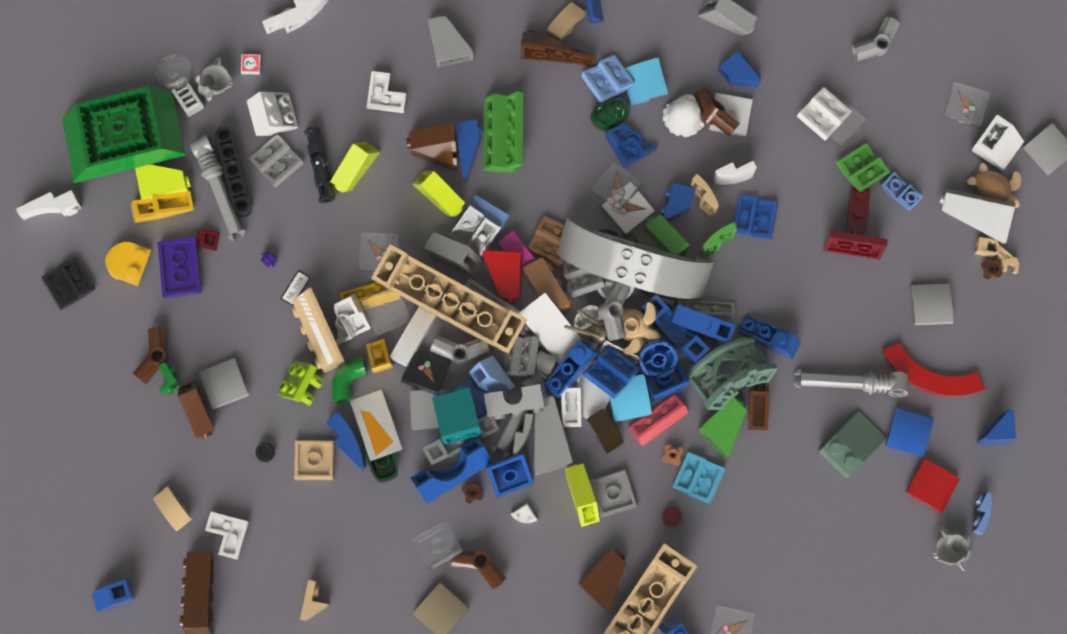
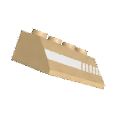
(317, 330)

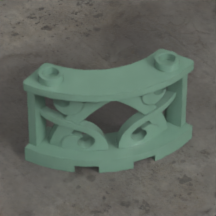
(757, 371)

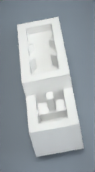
(48, 203)

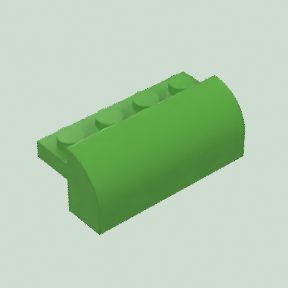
(503, 133)

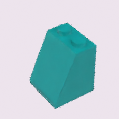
(456, 415)

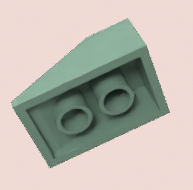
(852, 445)

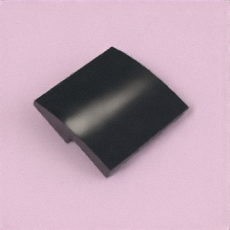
(68, 283)

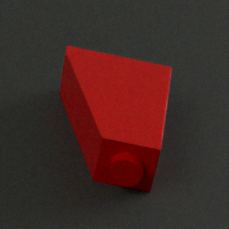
(506, 272)

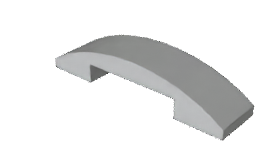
(438, 451)

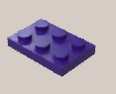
(179, 267)

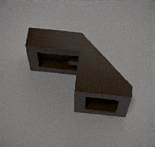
(605, 431)

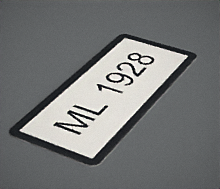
(295, 287)

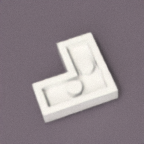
(381, 98)
(232, 530)

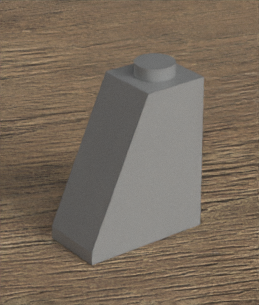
(728, 16)
(447, 42)
(454, 254)

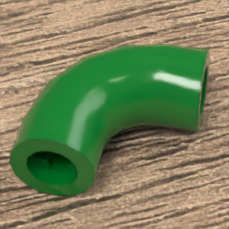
(344, 377)

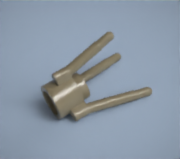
(595, 333)

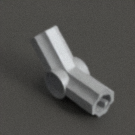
(870, 48)
(614, 303)
(448, 348)

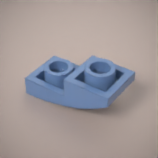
(900, 191)
(491, 211)
(984, 506)

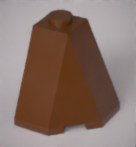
(435, 145)

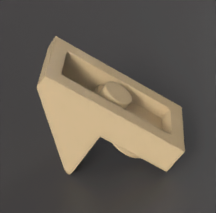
(311, 607)

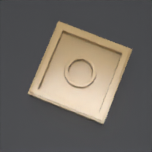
(314, 460)

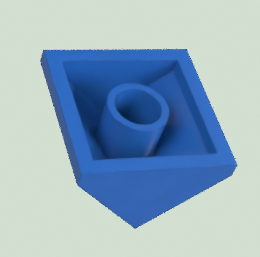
(666, 386)
(1001, 431)
(509, 474)

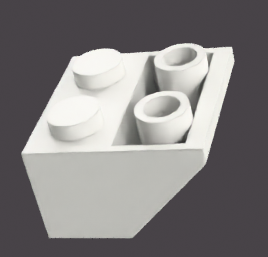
(272, 113)
(998, 143)

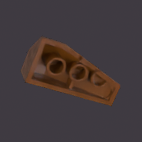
(545, 48)

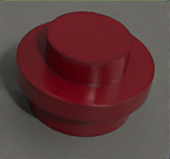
(672, 516)

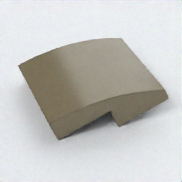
(441, 610)

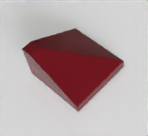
(207, 239)

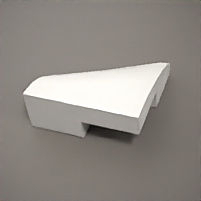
(350, 319)
(592, 398)

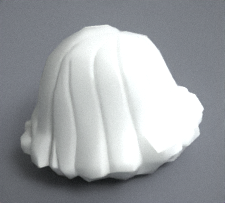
(683, 116)

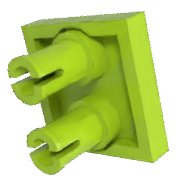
(298, 378)

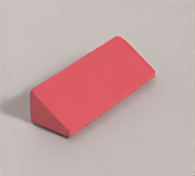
(661, 418)

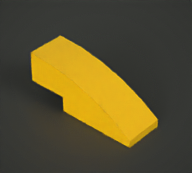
(161, 206)

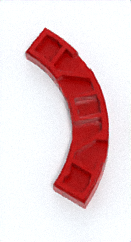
(931, 381)

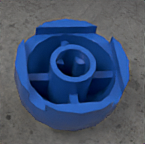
(658, 358)

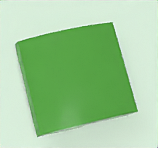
(862, 167)
(714, 243)

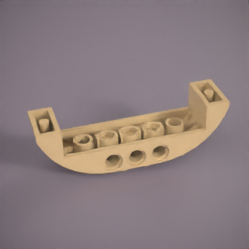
(448, 299)
(653, 593)

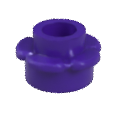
(268, 259)

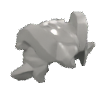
(213, 80)
(953, 548)

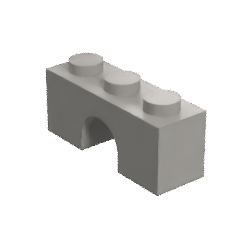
(499, 404)

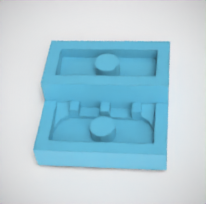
(648, 81)
(632, 401)
(699, 478)

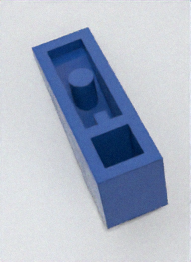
(468, 141)

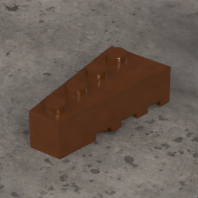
(198, 593)

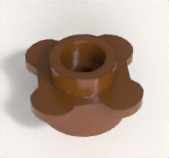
(995, 264)
(472, 497)

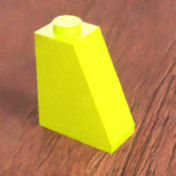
(354, 166)
(160, 180)
(439, 193)
(582, 494)

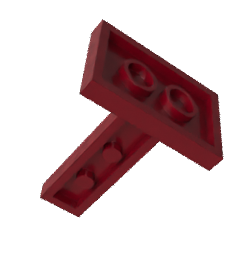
(854, 240)

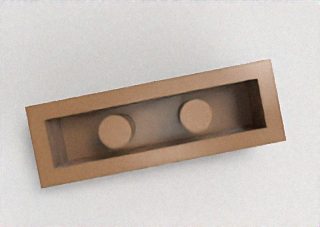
(543, 281)

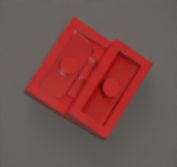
(932, 485)

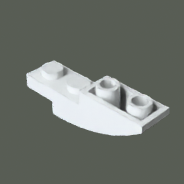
(294, 17)

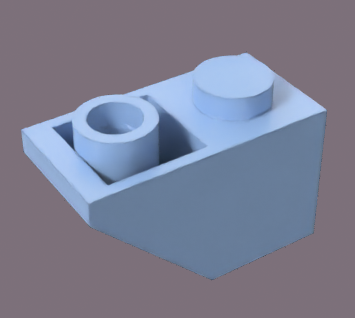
(491, 376)

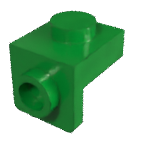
(169, 373)

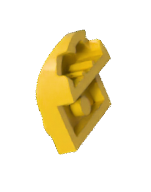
(127, 262)

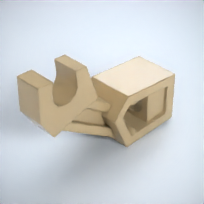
(1005, 257)

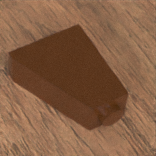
(195, 409)
(604, 579)

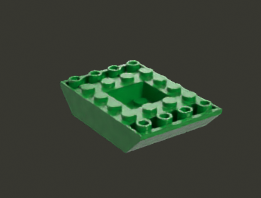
(148, 134)

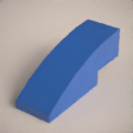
(346, 441)

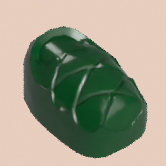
(610, 114)
(384, 468)

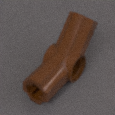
(714, 112)
(157, 344)
(489, 571)

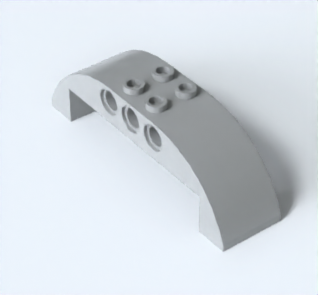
(633, 262)

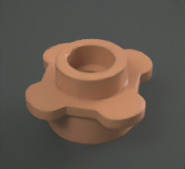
(672, 460)

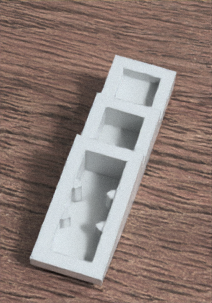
(413, 336)
(571, 405)

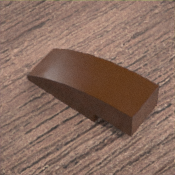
(758, 406)

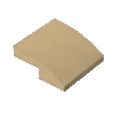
(703, 191)

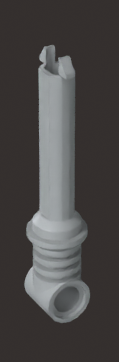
(212, 171)
(544, 366)
(895, 383)

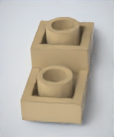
(565, 20)
(172, 509)

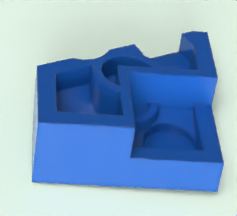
(628, 144)

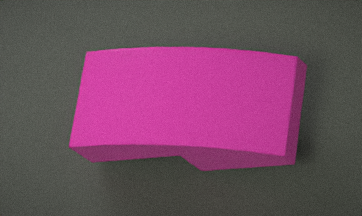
(512, 242)

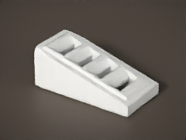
(194, 108)

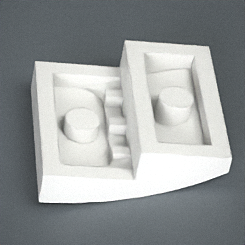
(824, 113)
(731, 175)

